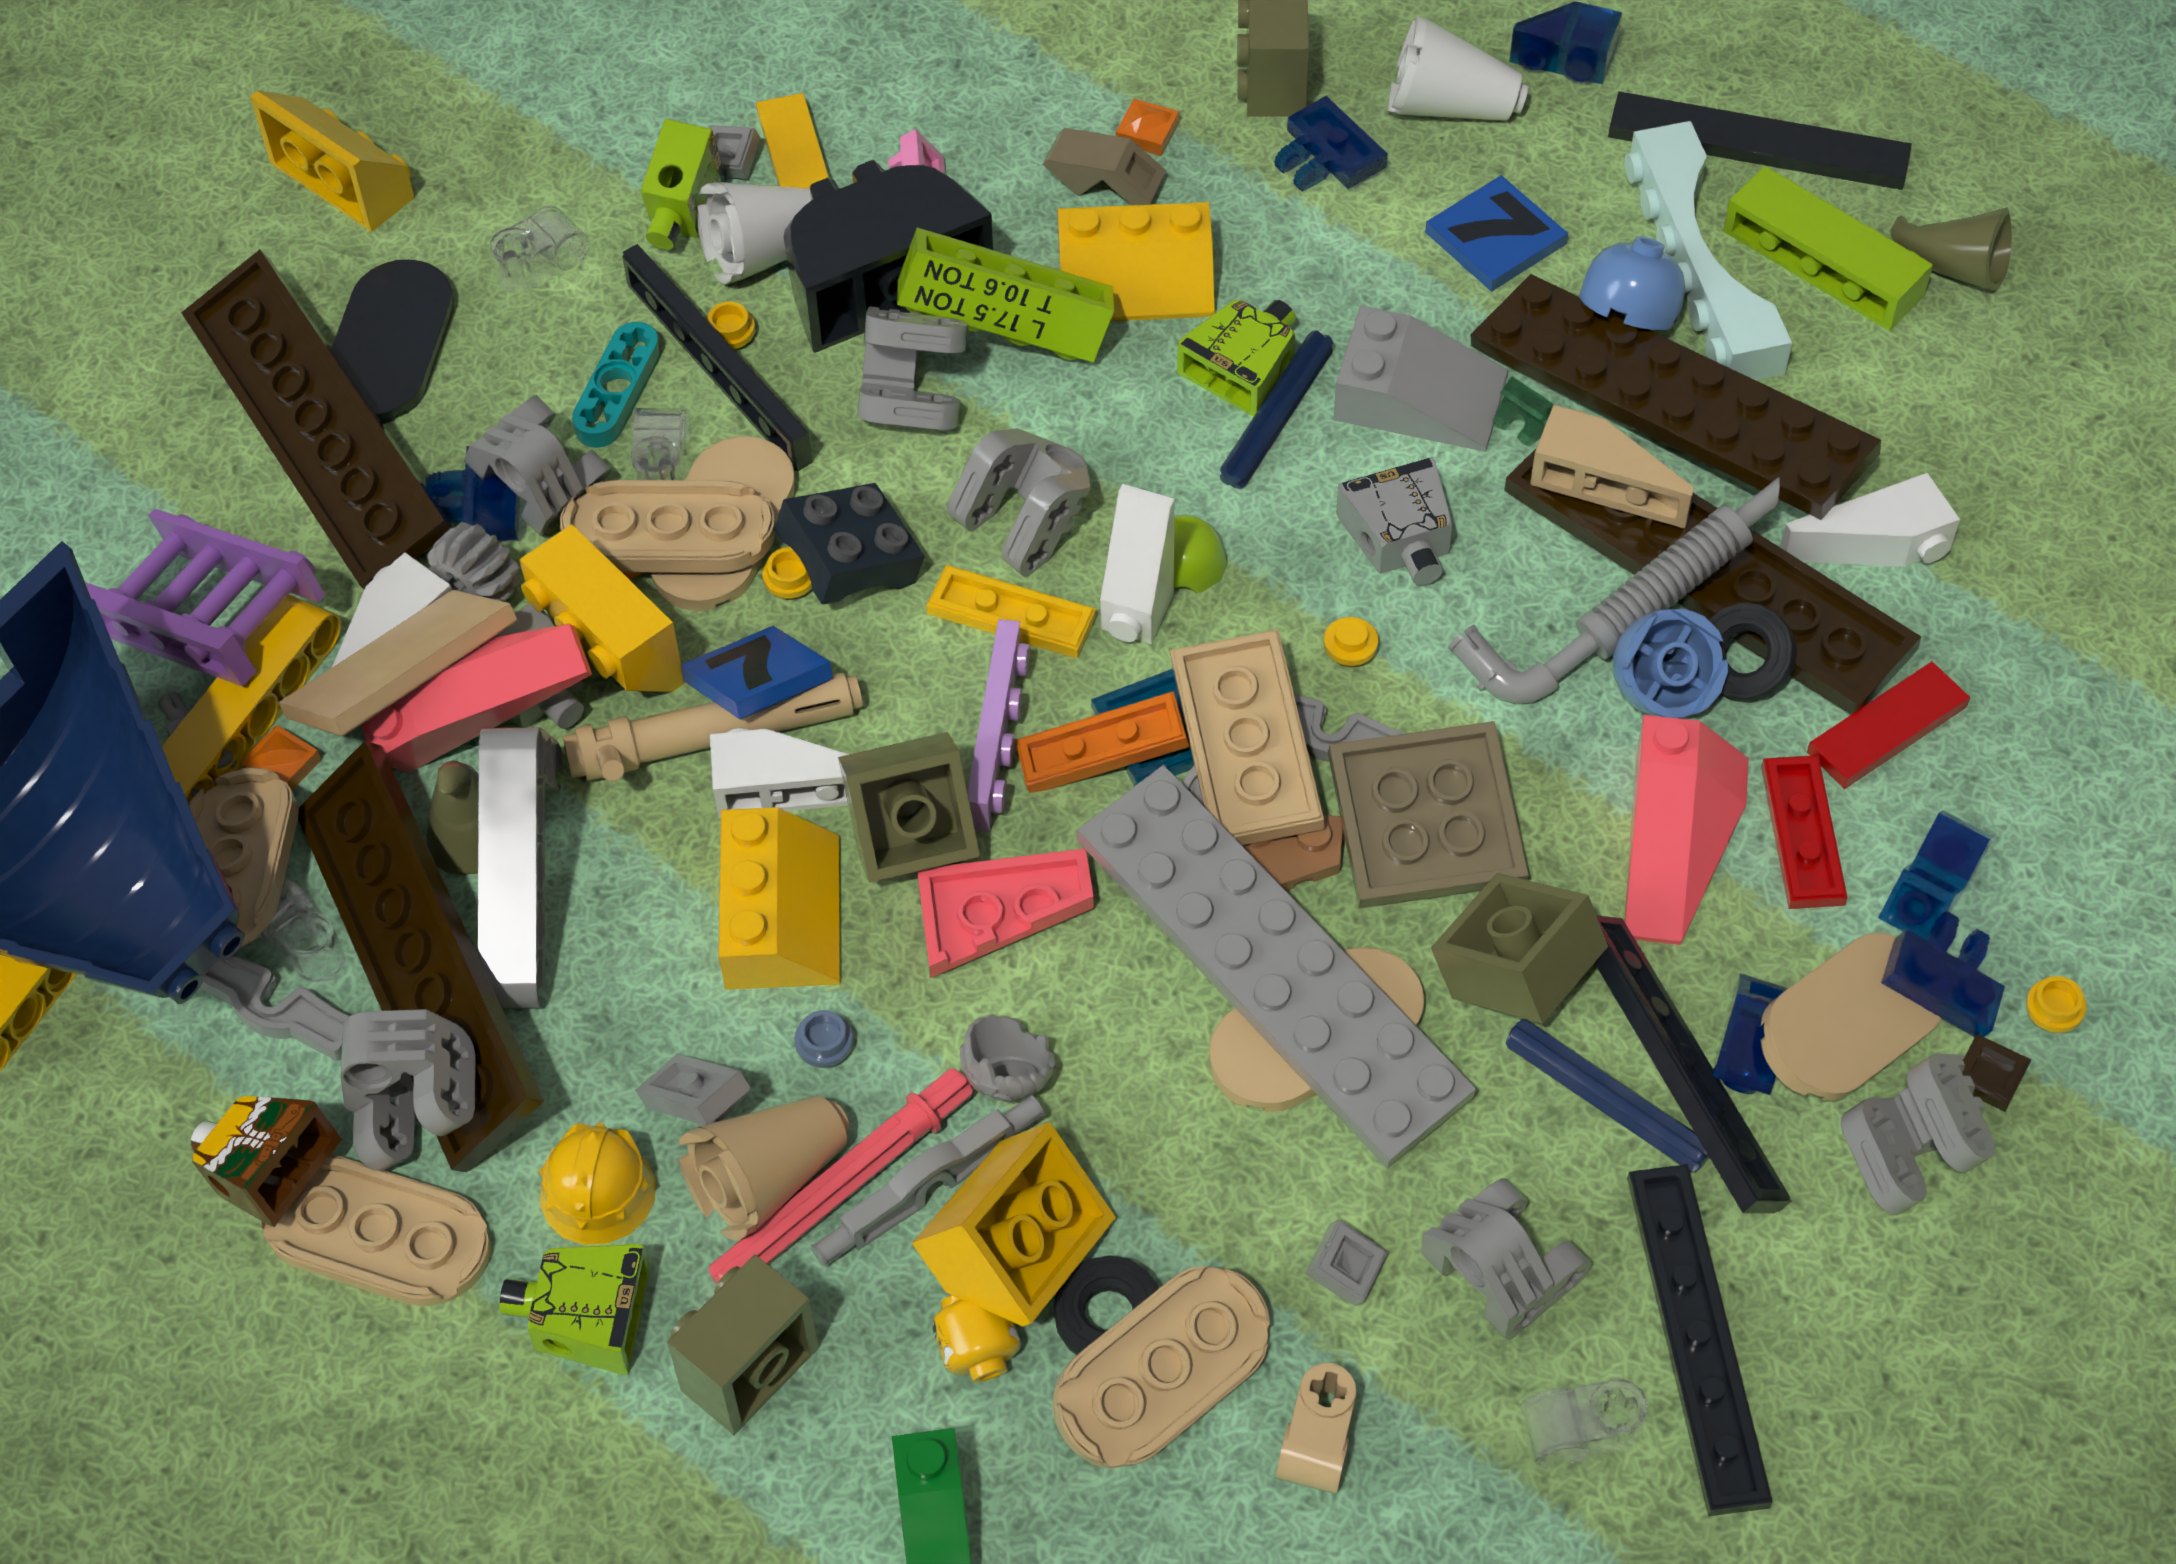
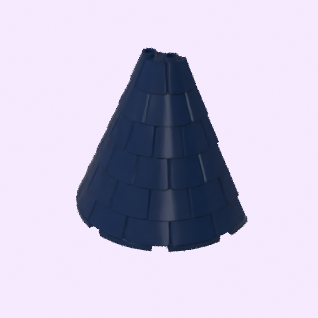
(93, 828)

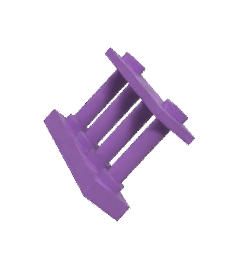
(189, 637)

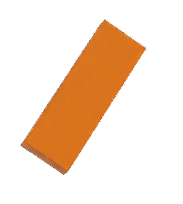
(1102, 743)

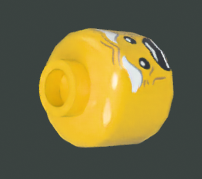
(974, 1339)

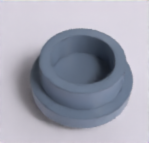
(823, 1039)

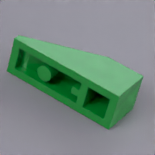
(931, 1498)

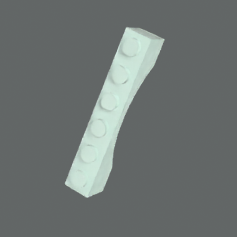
(1738, 325)

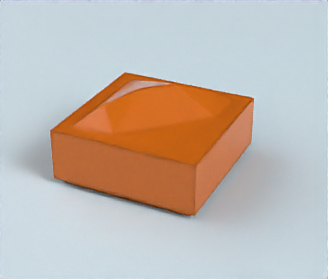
(1149, 126)
(283, 755)

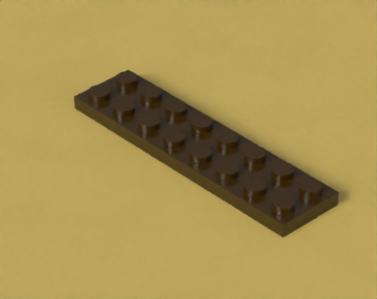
(1677, 396)
(315, 419)
(1841, 640)
(414, 937)

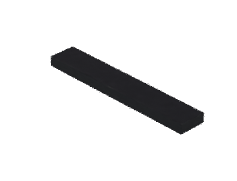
(1770, 140)
(716, 357)
(1688, 1073)
(1699, 1341)

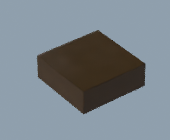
(1994, 1071)

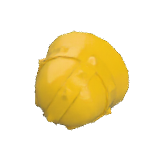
(596, 1185)

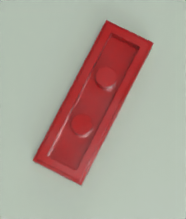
(1888, 724)
(1804, 832)

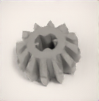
(474, 563)

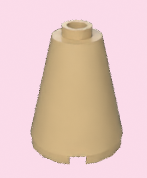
(760, 1159)

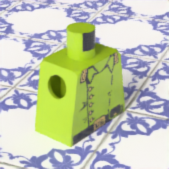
(679, 167)
(1239, 352)
(583, 1303)

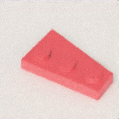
(998, 902)

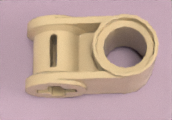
(1317, 1435)

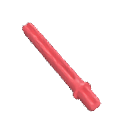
(850, 1172)

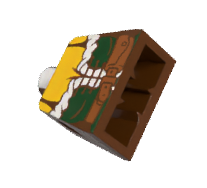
(264, 1153)

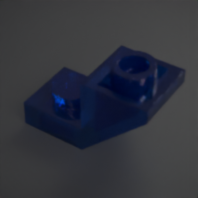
(1936, 875)
(1740, 1052)

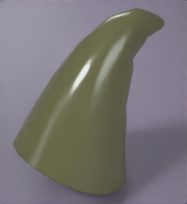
(1964, 248)
(454, 819)

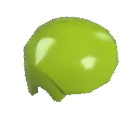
(1197, 554)

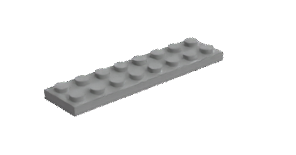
(1276, 966)

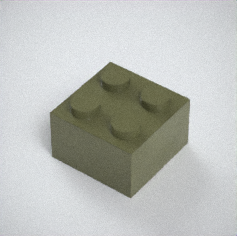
(1274, 56)
(909, 806)
(1519, 947)
(743, 1343)

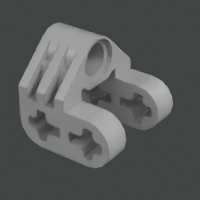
(892, 364)
(534, 463)
(1042, 472)
(377, 1082)
(1924, 1117)
(1500, 1260)

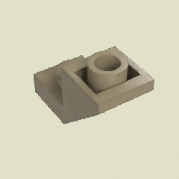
(1088, 157)

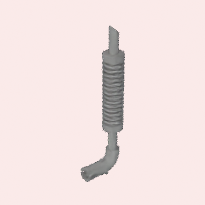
(1651, 589)

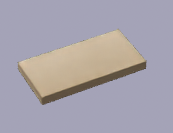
(398, 662)
(1247, 737)

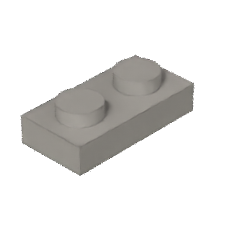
(693, 1090)

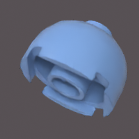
(1637, 283)
(1670, 663)

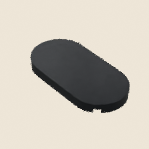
(395, 333)

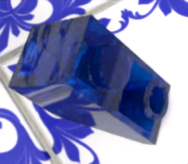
(1568, 41)

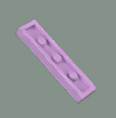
(1000, 705)

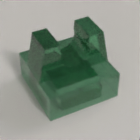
(1523, 403)

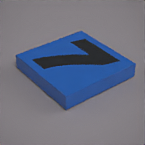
(1496, 233)
(756, 672)

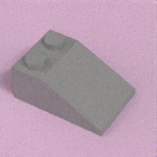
(1416, 382)

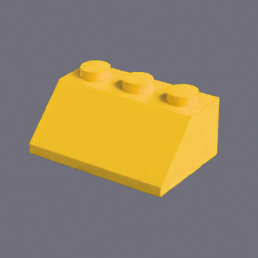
(332, 158)
(1148, 253)
(612, 617)
(778, 901)
(1016, 1227)

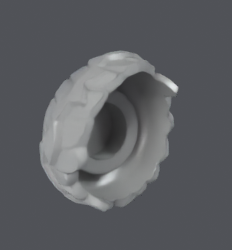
(1004, 1059)

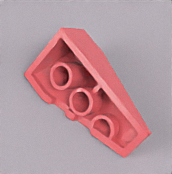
(478, 693)
(1683, 815)

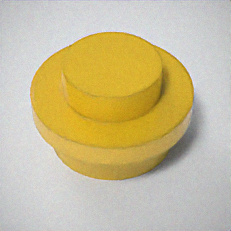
(732, 323)
(786, 575)
(1350, 641)
(2056, 1004)

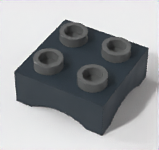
(849, 541)

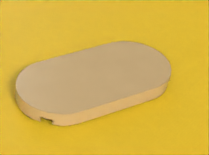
(740, 460)
(674, 524)
(250, 831)
(1841, 1023)
(1257, 1076)
(383, 1234)
(1161, 1367)

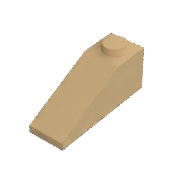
(1604, 466)

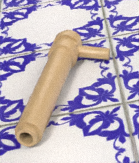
(626, 744)

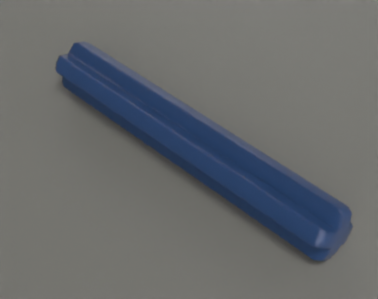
(1276, 410)
(1607, 1094)

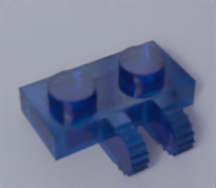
(1335, 143)
(476, 501)
(1941, 981)

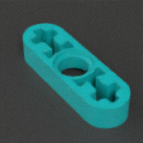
(611, 366)

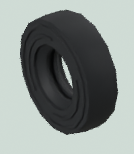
(1780, 650)
(1086, 1281)

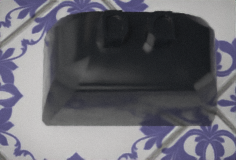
(855, 239)

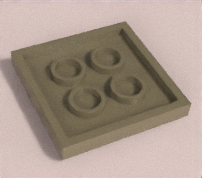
(1426, 813)

